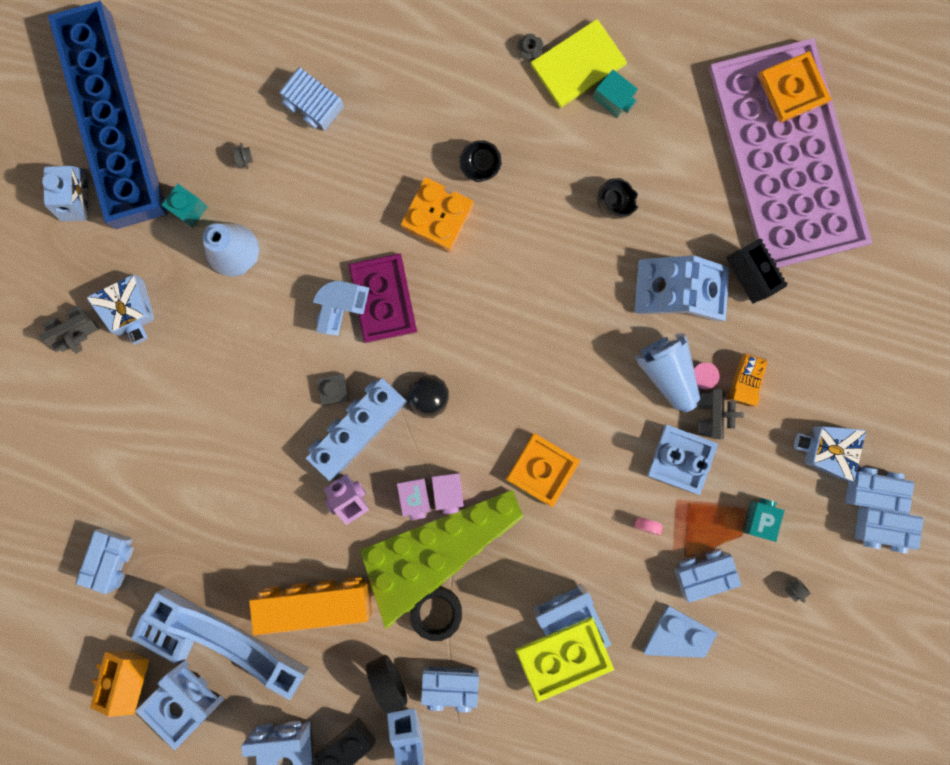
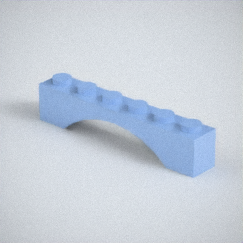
(190, 621)

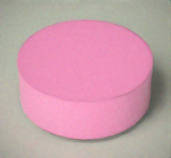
(706, 376)
(648, 526)

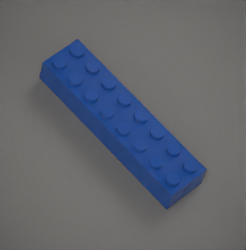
(107, 115)

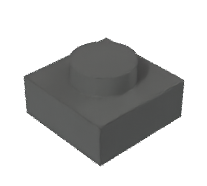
(333, 389)

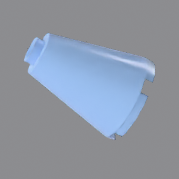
(230, 248)
(672, 371)

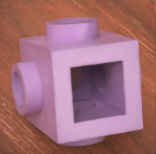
(346, 499)

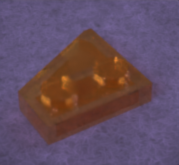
(711, 526)

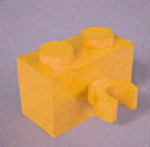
(119, 683)

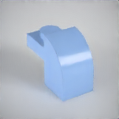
(336, 298)
(406, 737)

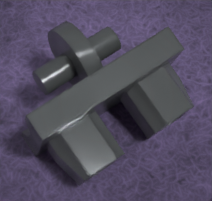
(69, 333)
(716, 401)

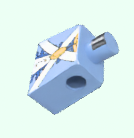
(65, 189)
(124, 308)
(832, 450)

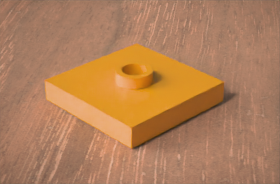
(794, 87)
(543, 469)

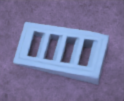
(175, 652)

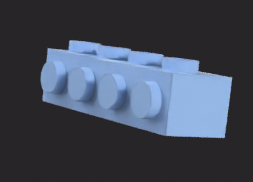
(356, 429)

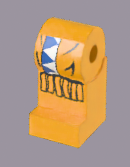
(748, 380)

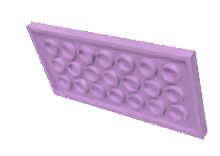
(790, 171)

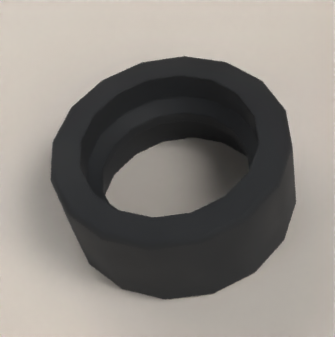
(446, 632)
(386, 684)

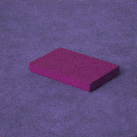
(388, 302)

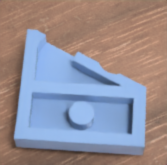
(679, 636)

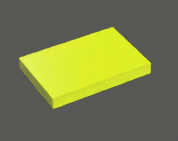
(578, 63)
(564, 659)

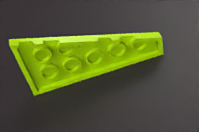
(424, 558)

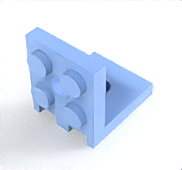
(691, 287)
(568, 609)
(190, 693)
(284, 740)

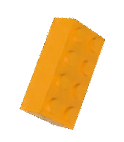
(311, 607)

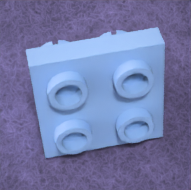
(682, 459)

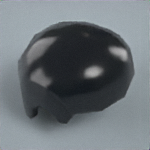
(480, 160)
(617, 198)
(428, 396)

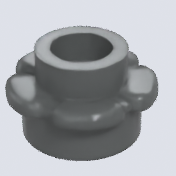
(527, 53)
(242, 156)
(797, 590)

